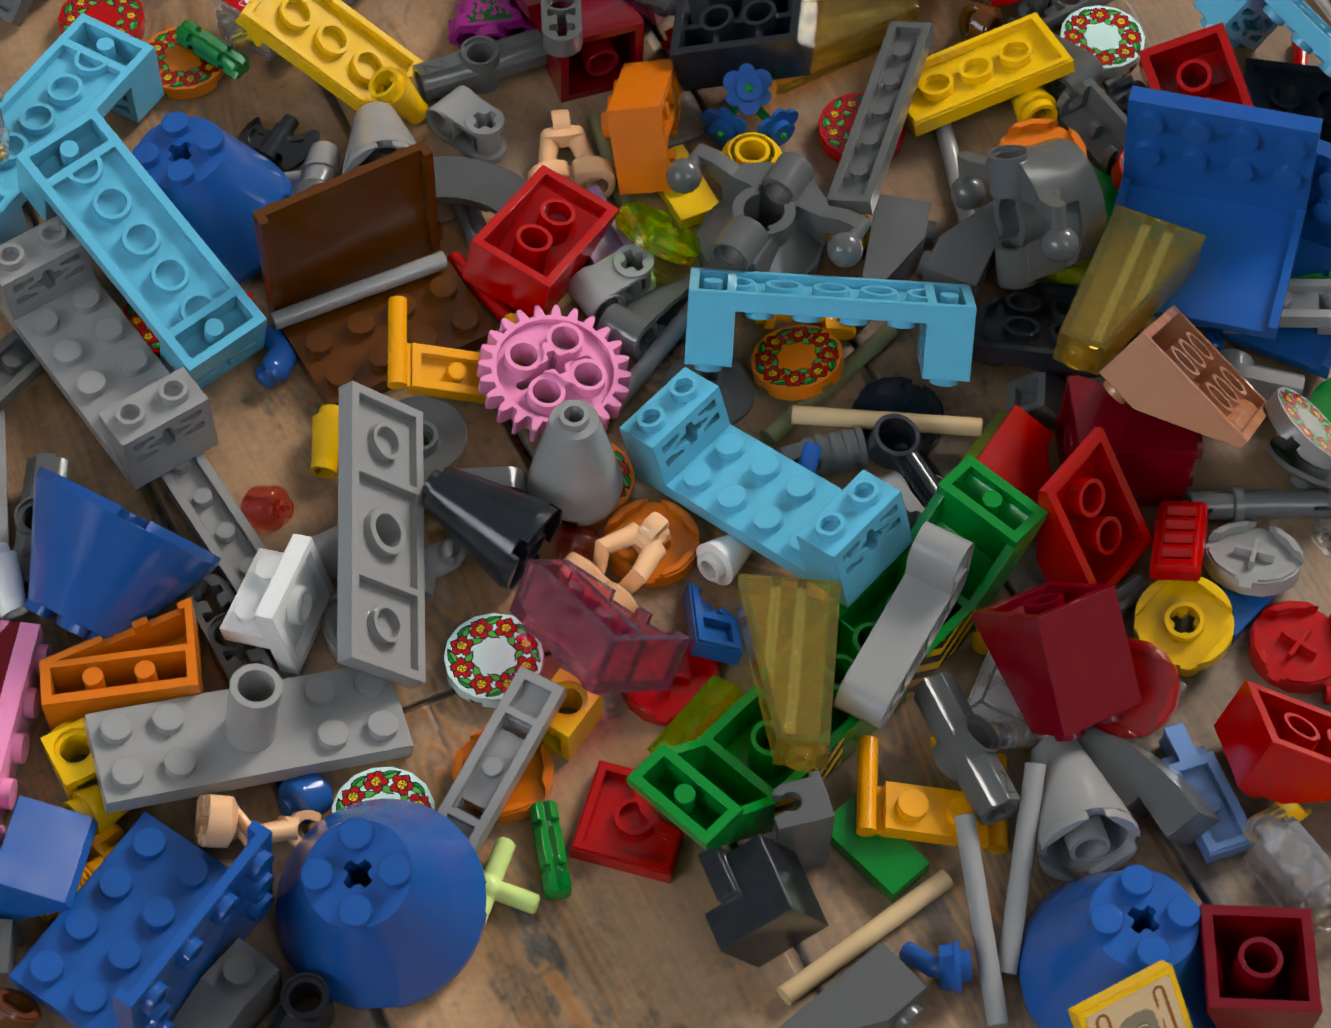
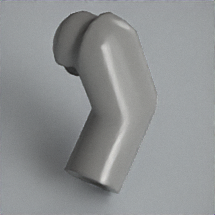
(440, 560)

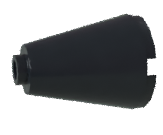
(491, 521)

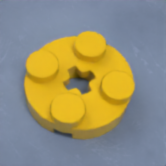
(1211, 625)

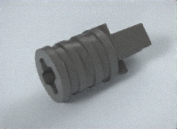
(840, 451)

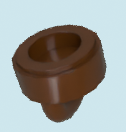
(984, 20)
(18, 1009)

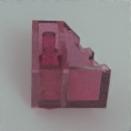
(592, 632)

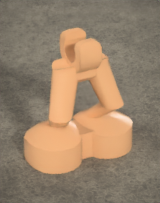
(586, 168)
(645, 539)
(220, 818)

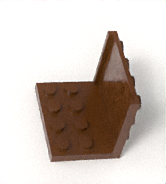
(350, 231)

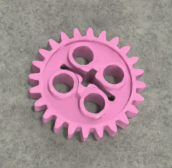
(551, 371)

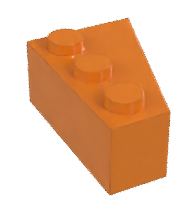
(639, 124)
(130, 668)

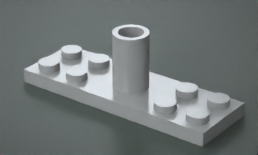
(379, 537)
(245, 735)

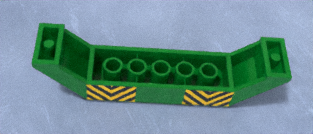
(725, 779)

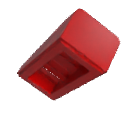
(1179, 541)

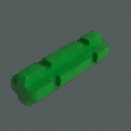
(212, 49)
(550, 850)

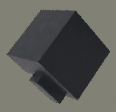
(763, 900)

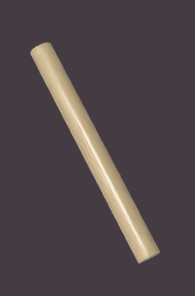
(867, 419)
(865, 937)

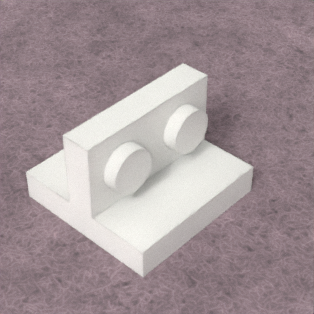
(281, 603)

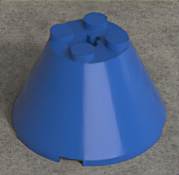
(213, 185)
(103, 562)
(382, 903)
(1104, 932)

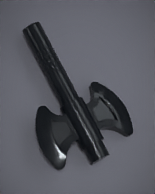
(280, 141)

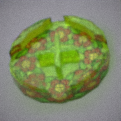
(654, 233)

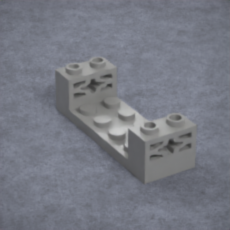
(98, 357)

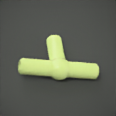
(501, 891)

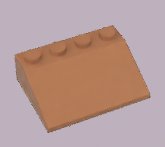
(1185, 381)

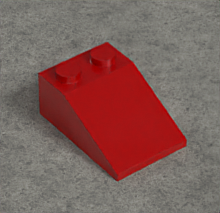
(1196, 66)
(538, 242)
(1091, 518)
(1277, 745)

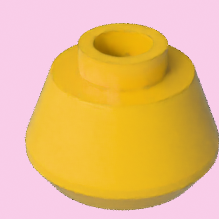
(751, 148)

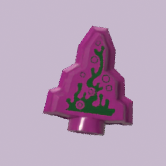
(487, 18)

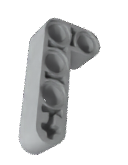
(907, 625)

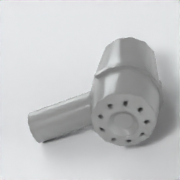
(320, 163)

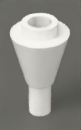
(722, 558)

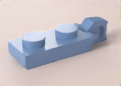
(1207, 777)

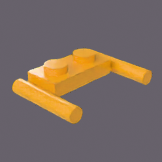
(430, 368)
(915, 810)

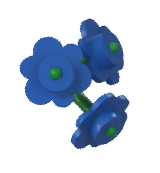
(745, 93)

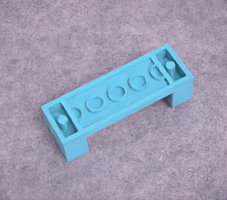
(1254, 20)
(79, 71)
(143, 247)
(942, 309)
(759, 496)

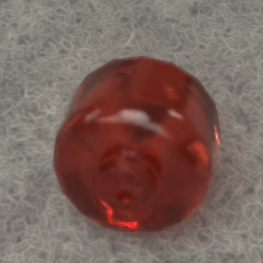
(267, 507)
(576, 539)

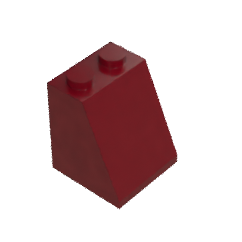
(610, 38)
(1150, 451)
(1062, 656)
(1260, 966)

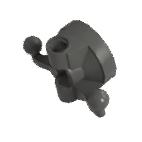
(1042, 205)
(768, 215)

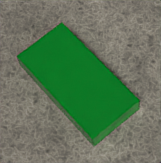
(885, 862)

